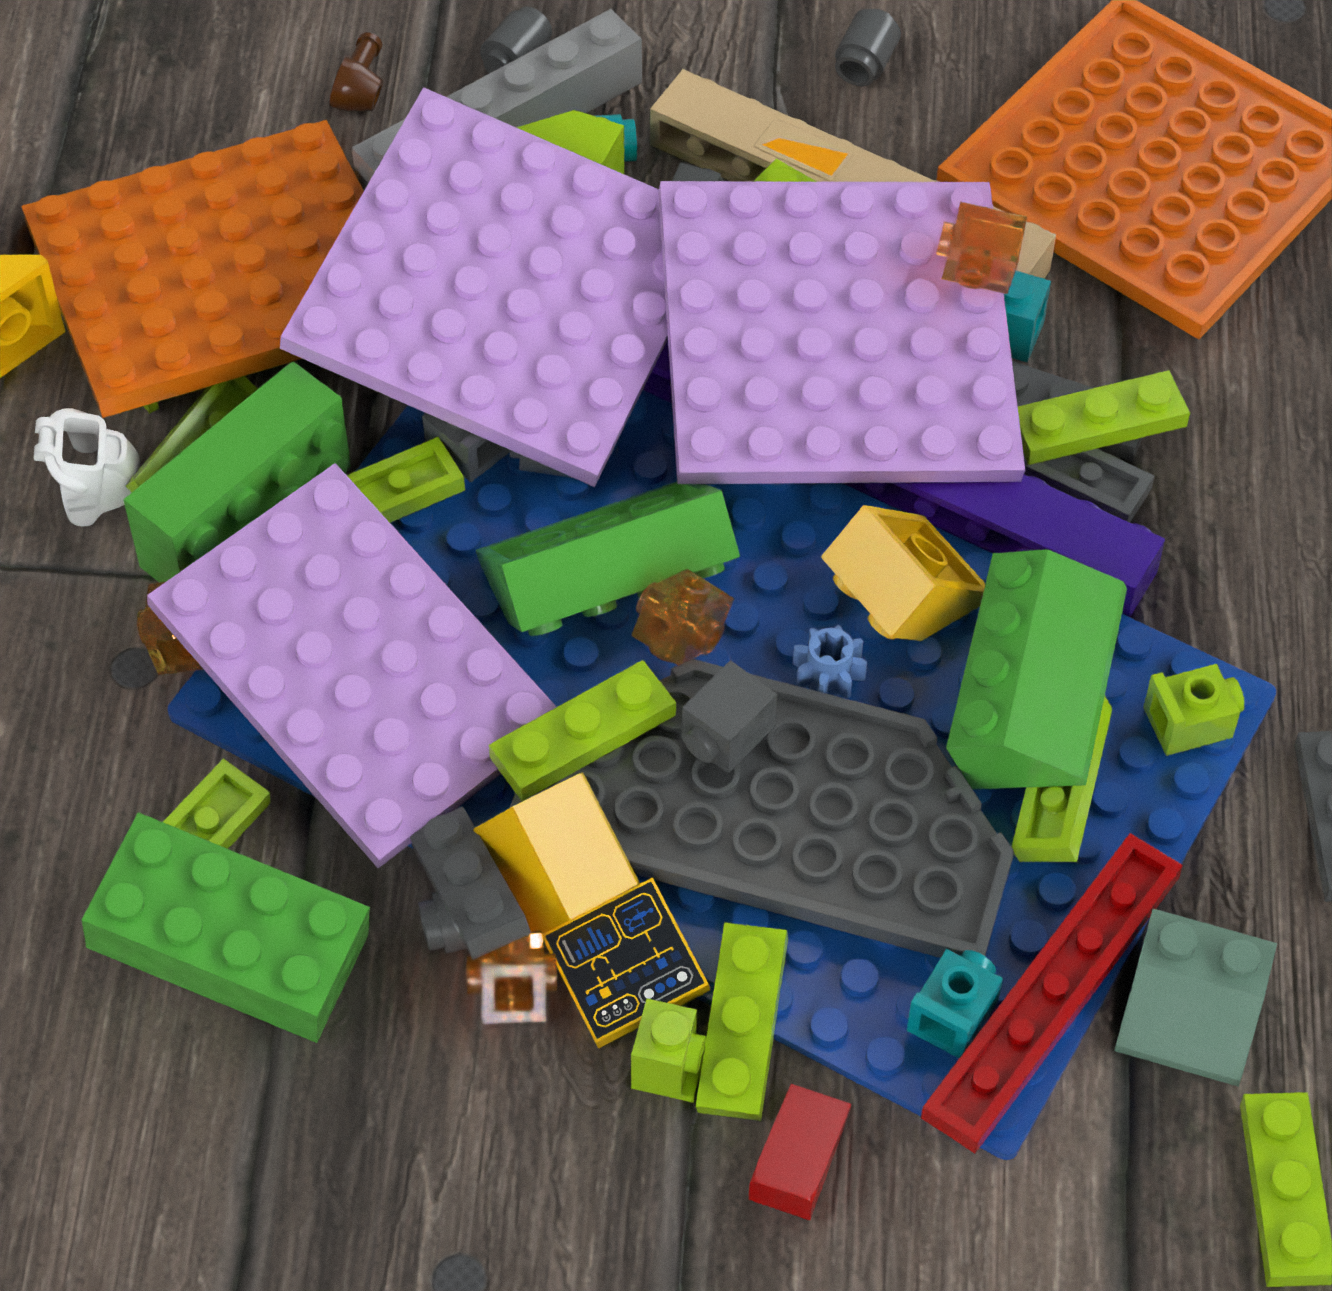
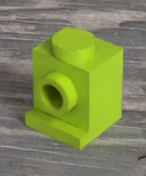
(1193, 708)
(667, 1051)

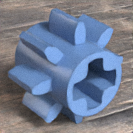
(830, 661)

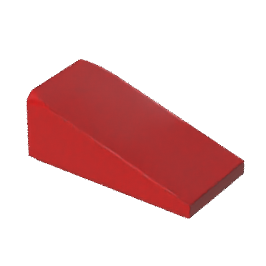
(799, 1152)

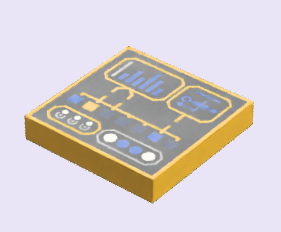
(621, 958)

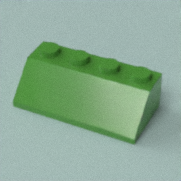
(608, 555)
(1036, 672)

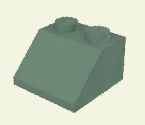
(1196, 997)

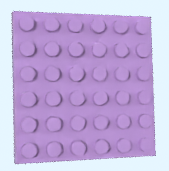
(495, 288)
(827, 341)

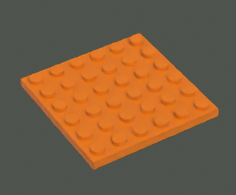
(1156, 162)
(193, 262)

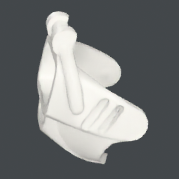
(86, 488)

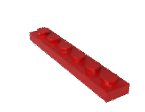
(1051, 993)

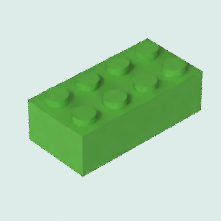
(237, 471)
(226, 927)

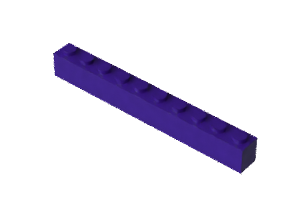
(1013, 517)

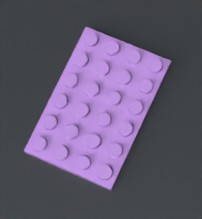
(351, 661)

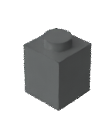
(728, 717)

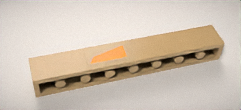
(743, 137)

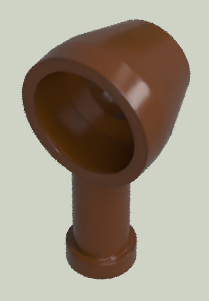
(355, 84)

